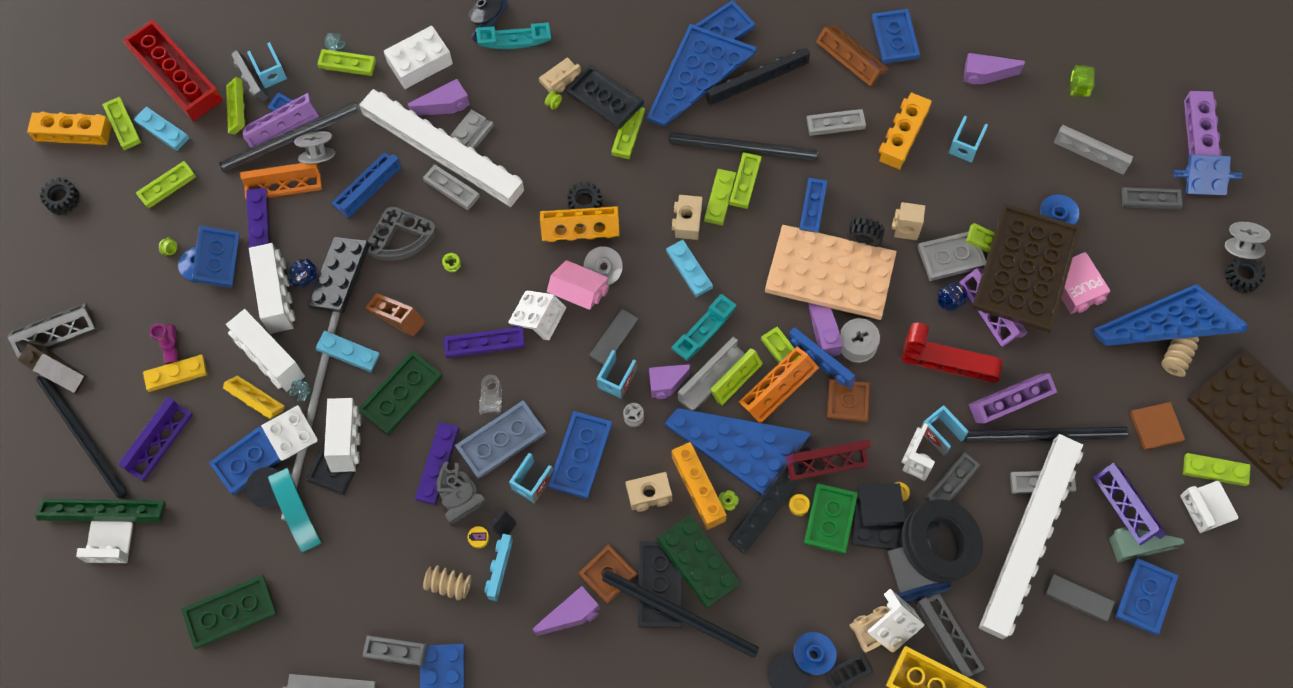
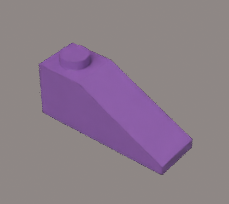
(986, 69)
(443, 100)
(825, 329)
(572, 612)

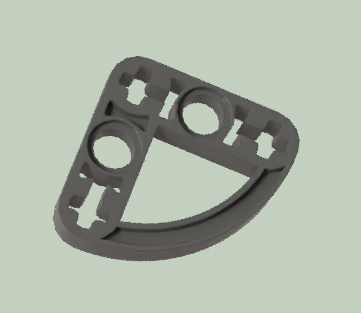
(399, 223)

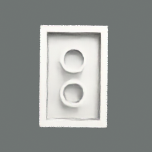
(418, 57)
(342, 435)

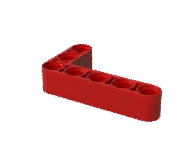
(948, 359)

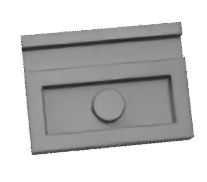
(472, 129)

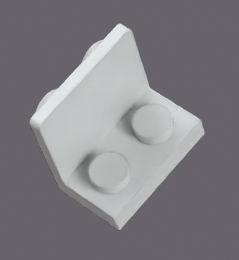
(539, 313)
(289, 433)
(917, 464)
(1208, 506)
(107, 542)
(897, 624)

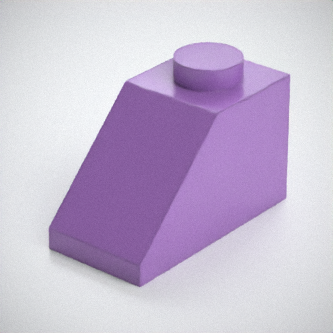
(667, 379)

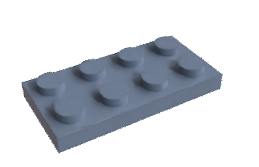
(500, 439)

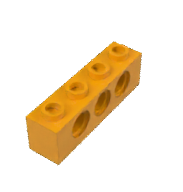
(69, 128)
(896, 155)
(572, 217)
(698, 486)

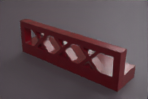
(826, 452)

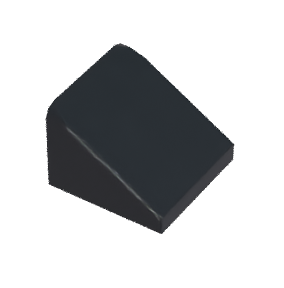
(503, 523)

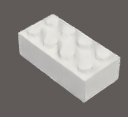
(271, 288)
(264, 351)

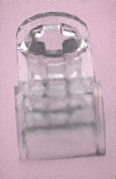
(491, 399)

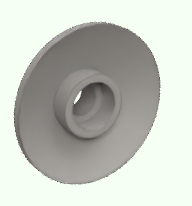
(605, 255)

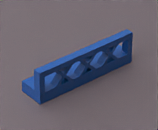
(369, 186)

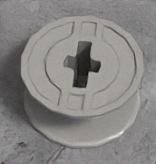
(314, 146)
(1247, 240)
(861, 330)

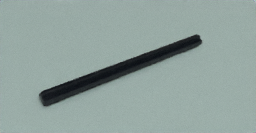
(288, 137)
(743, 146)
(1046, 434)
(82, 437)
(681, 614)

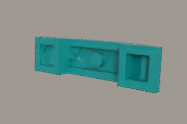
(513, 38)
(705, 328)
(294, 510)

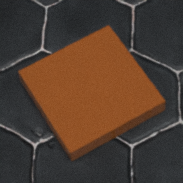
(848, 404)
(1157, 426)
(606, 560)

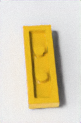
(175, 373)
(253, 397)

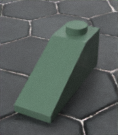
(1127, 548)

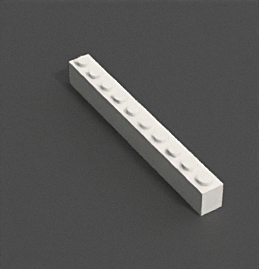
(442, 147)
(1030, 537)

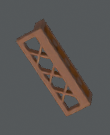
(851, 54)

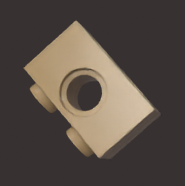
(691, 207)
(908, 221)
(658, 483)

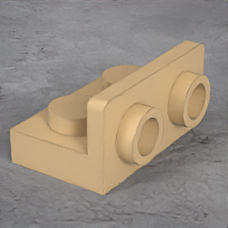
(560, 76)
(864, 623)

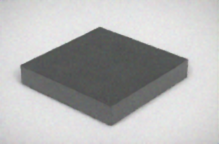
(905, 575)

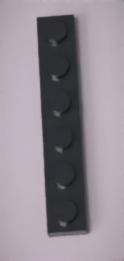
(756, 77)
(767, 505)

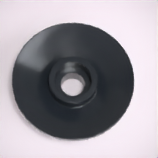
(484, 11)

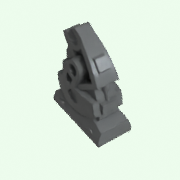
(457, 496)

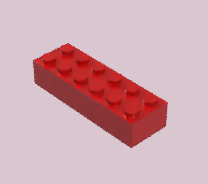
(173, 70)

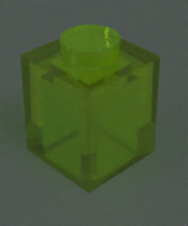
(1082, 81)

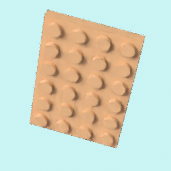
(831, 272)

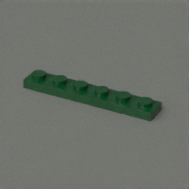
(100, 510)

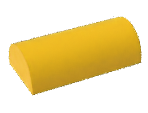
(919, 671)

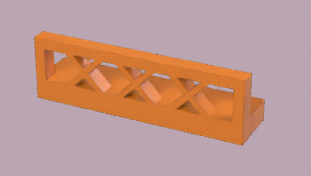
(295, 172)
(780, 385)

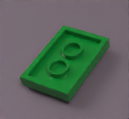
(830, 518)

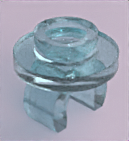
(332, 42)
(302, 388)

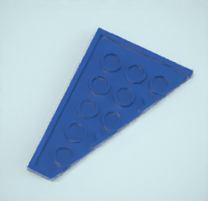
(698, 65)
(1178, 316)
(741, 447)

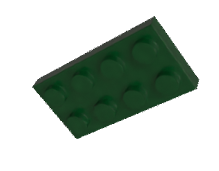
(400, 393)
(698, 561)
(229, 612)

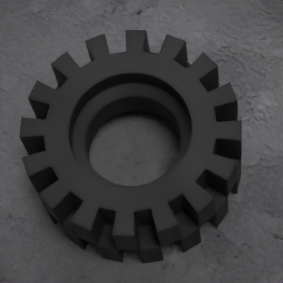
(53, 189)
(584, 190)
(866, 232)
(1240, 282)

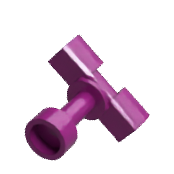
(166, 336)

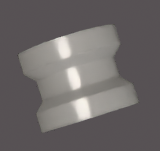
(633, 410)

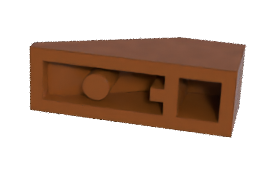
(396, 314)

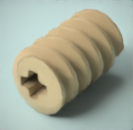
(1179, 355)
(447, 583)

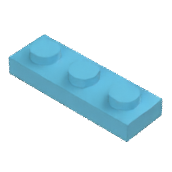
(161, 128)
(689, 268)
(347, 351)
(498, 567)

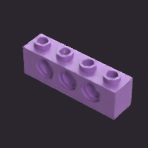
(1201, 115)
(1012, 398)

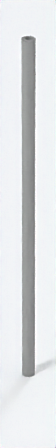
(314, 401)

